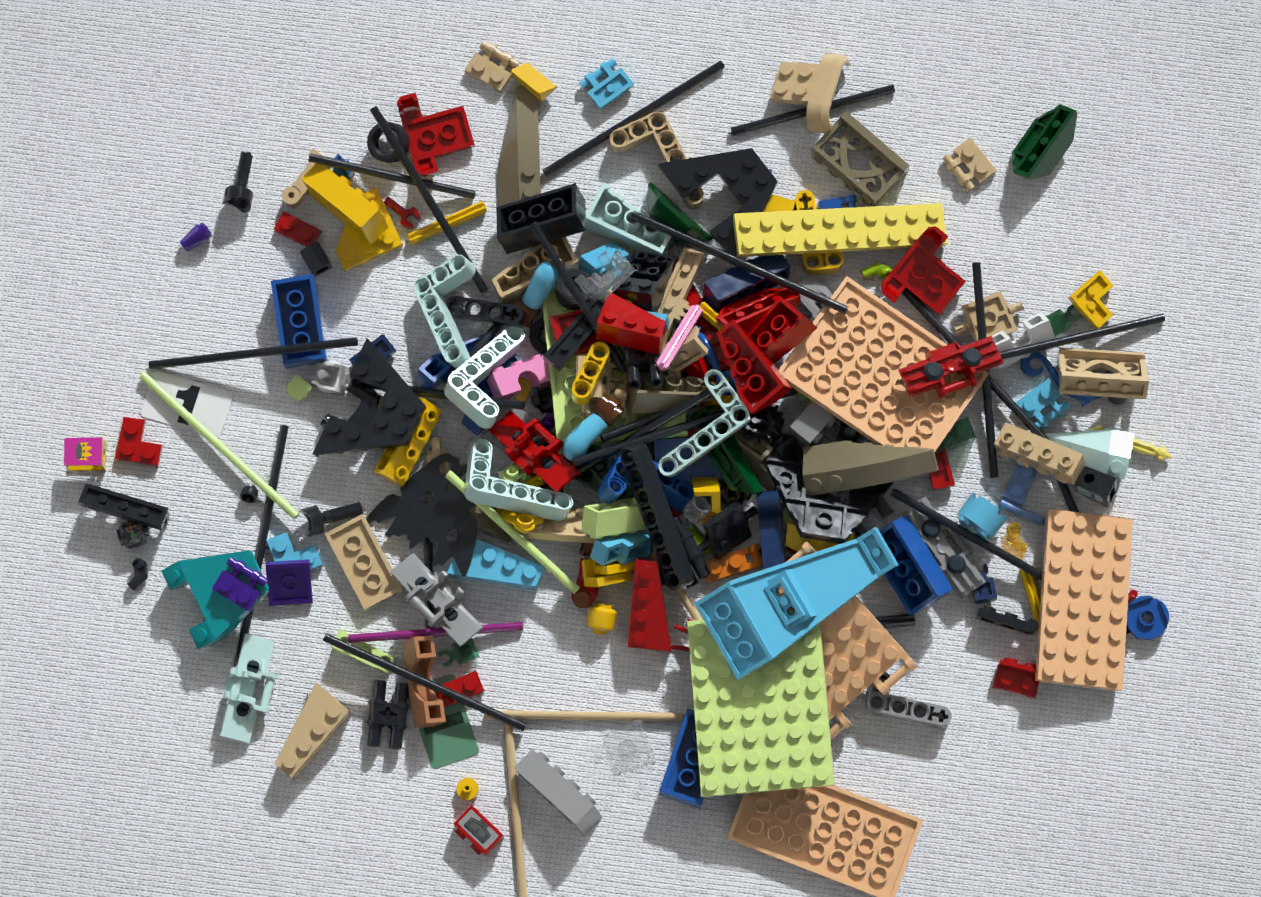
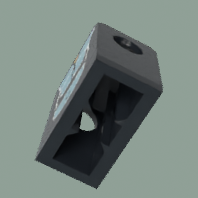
(1102, 486)

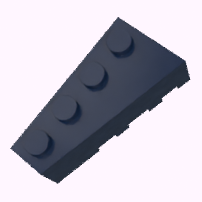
(739, 283)

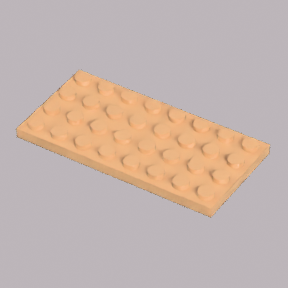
(1084, 600)
(830, 835)

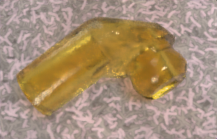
(1013, 537)

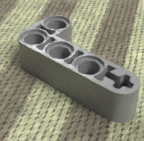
(909, 706)

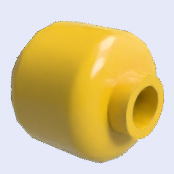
(601, 618)

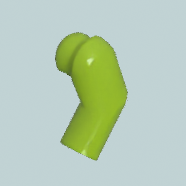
(876, 269)

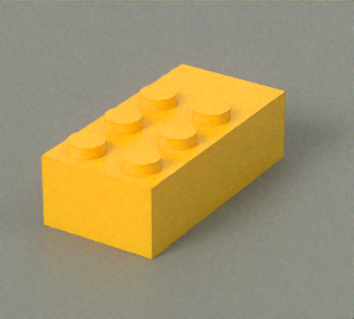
(345, 202)

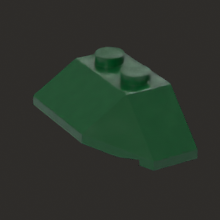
(1044, 143)
(667, 212)

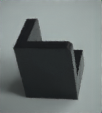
(315, 259)

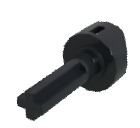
(238, 194)
(317, 519)

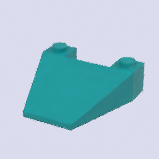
(219, 612)

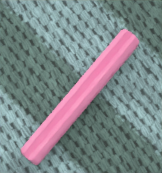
(679, 337)

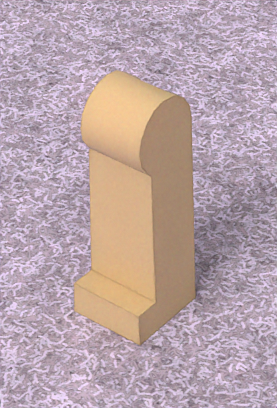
(297, 193)

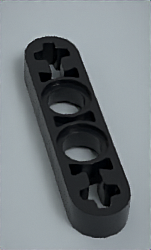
(485, 309)

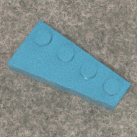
(499, 567)

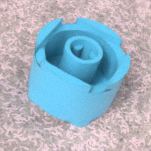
(981, 516)

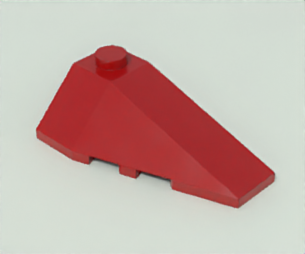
(755, 376)

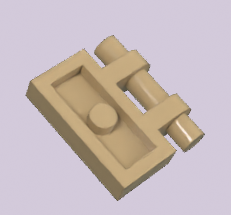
(487, 71)
(973, 160)

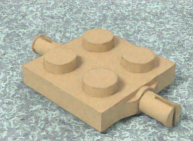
(997, 316)

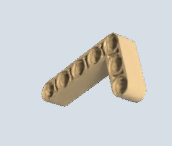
(657, 135)

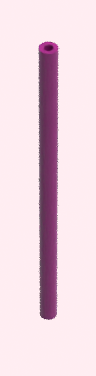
(435, 632)

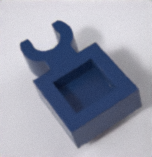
(986, 591)

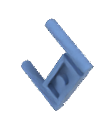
(1017, 492)

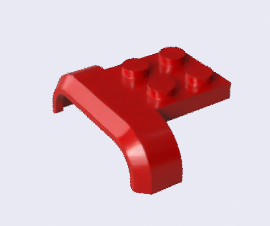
(433, 134)
(924, 273)

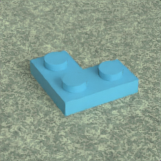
(283, 551)

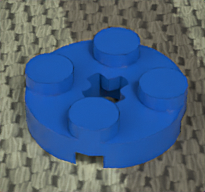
(1153, 607)

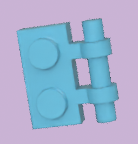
(609, 89)
(1039, 399)

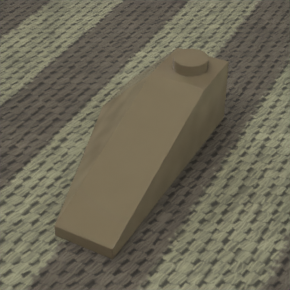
(668, 396)

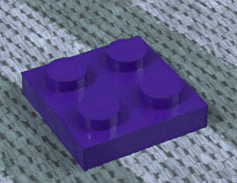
(289, 582)

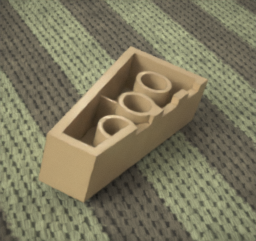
(313, 728)

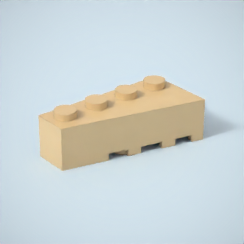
(514, 280)

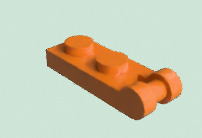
(734, 563)

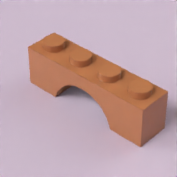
(425, 705)

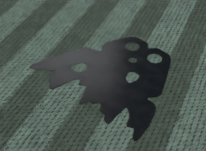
(433, 519)

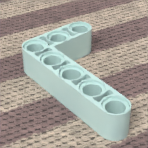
(430, 293)
(508, 344)
(710, 430)
(507, 494)

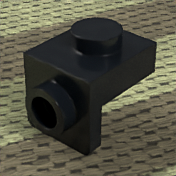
(542, 399)

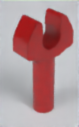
(404, 213)

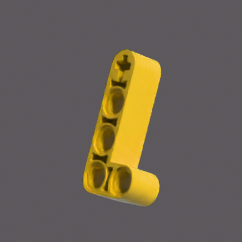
(824, 266)

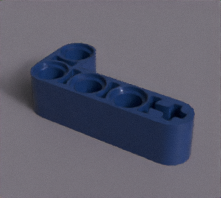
(770, 529)

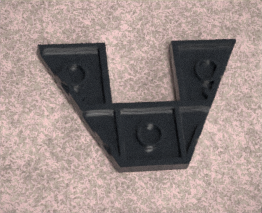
(741, 173)
(394, 419)
(821, 518)

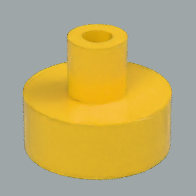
(470, 794)

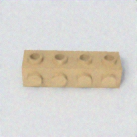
(1039, 453)

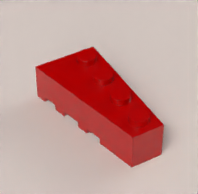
(780, 330)
(648, 611)

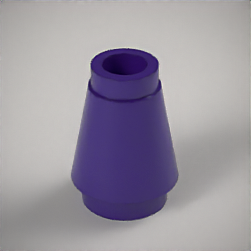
(196, 236)

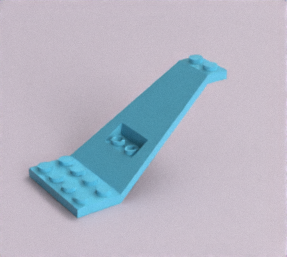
(755, 620)

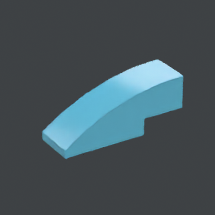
(621, 548)

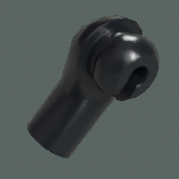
(141, 574)

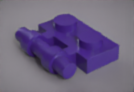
(235, 589)

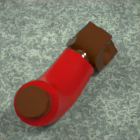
(585, 595)

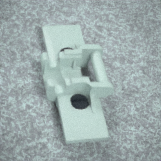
(240, 685)

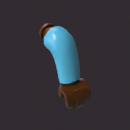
(537, 291)
(583, 435)

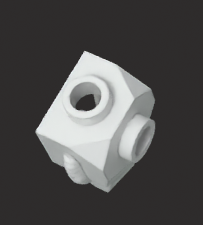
(331, 377)

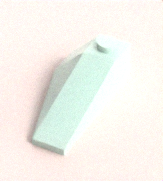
(1103, 449)

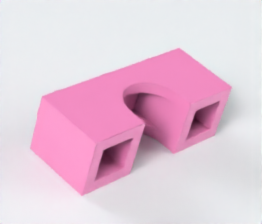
(505, 381)

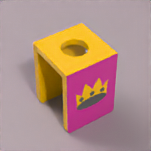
(85, 454)

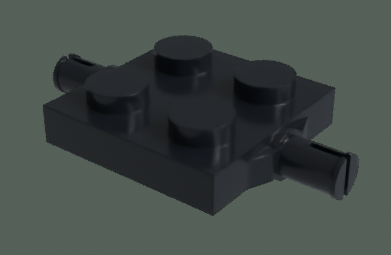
(727, 529)

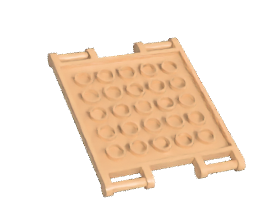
(855, 654)

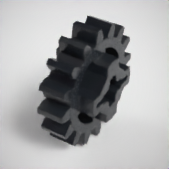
(761, 425)

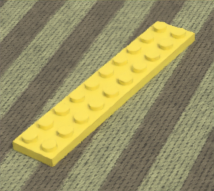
(834, 229)

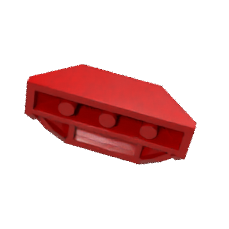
(752, 308)

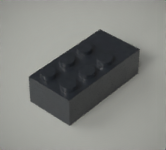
(556, 211)

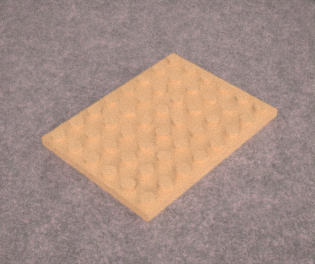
(854, 372)

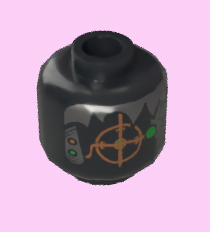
(132, 534)

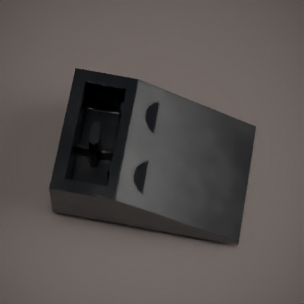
(648, 281)

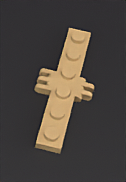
(679, 286)

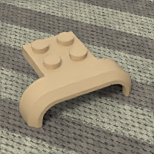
(810, 86)

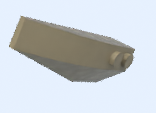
(520, 150)
(860, 465)

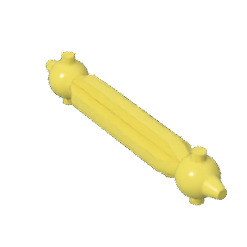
(1145, 448)

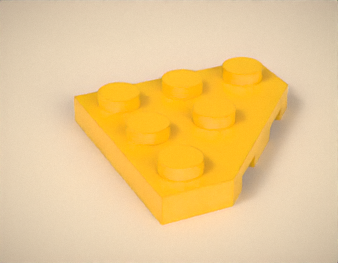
(355, 251)

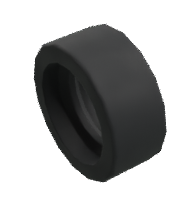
(373, 139)

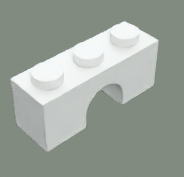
(1035, 330)

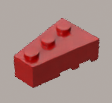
(630, 326)

